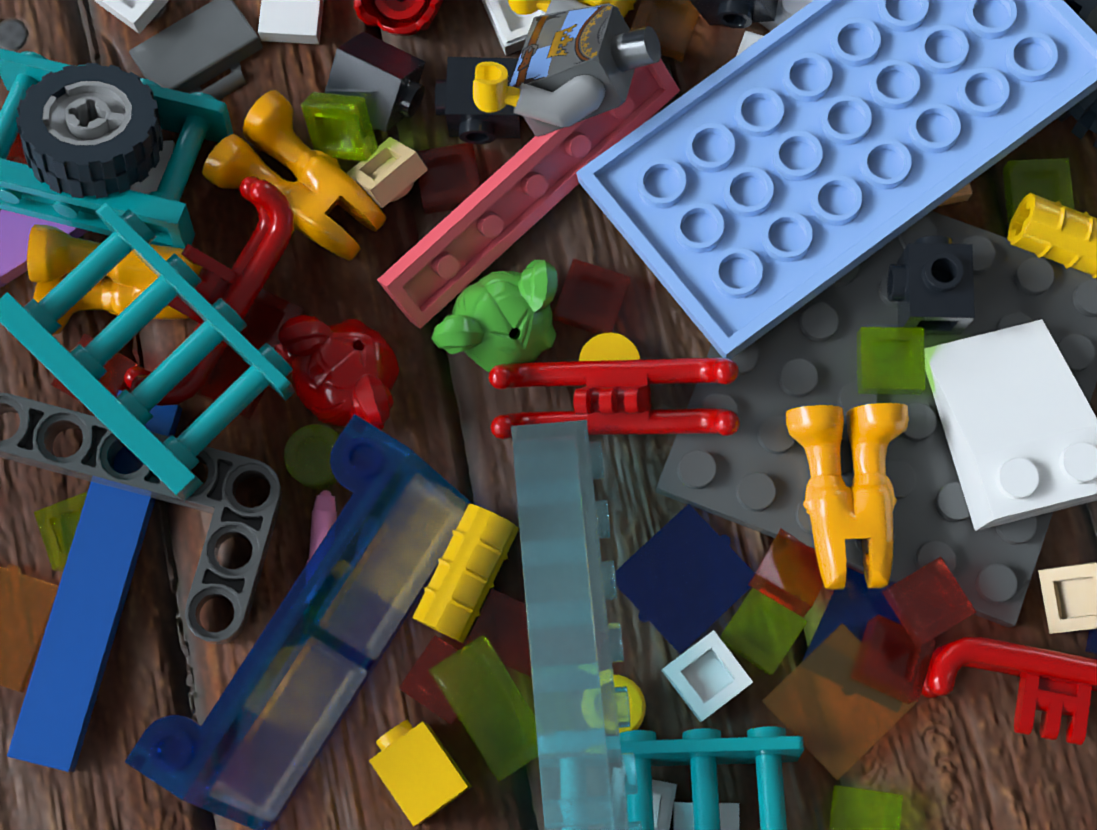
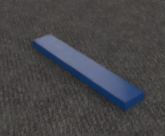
(86, 615)

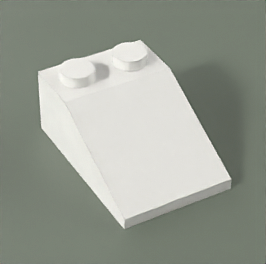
(1014, 424)

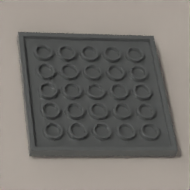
(812, 360)

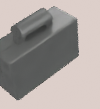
(199, 50)

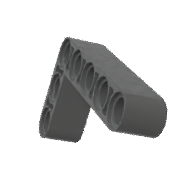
(95, 463)

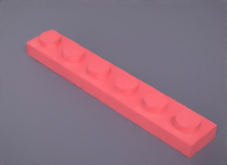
(515, 201)

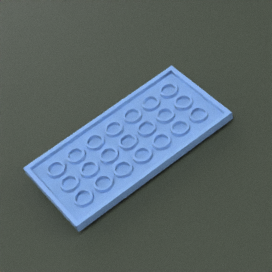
(831, 146)

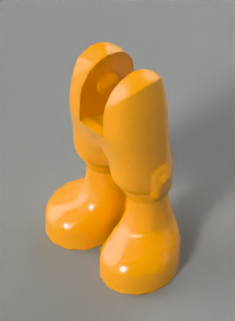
(319, 177)
(56, 253)
(853, 511)

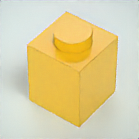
(418, 771)

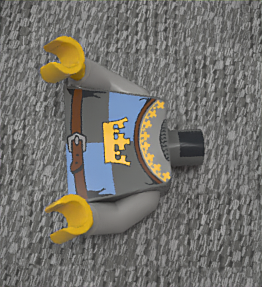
(570, 66)

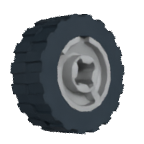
(90, 130)

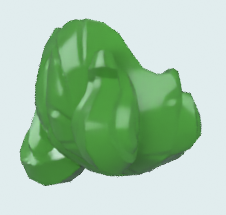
(496, 305)

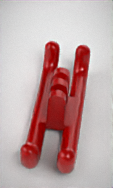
(235, 285)
(619, 395)
(1047, 683)

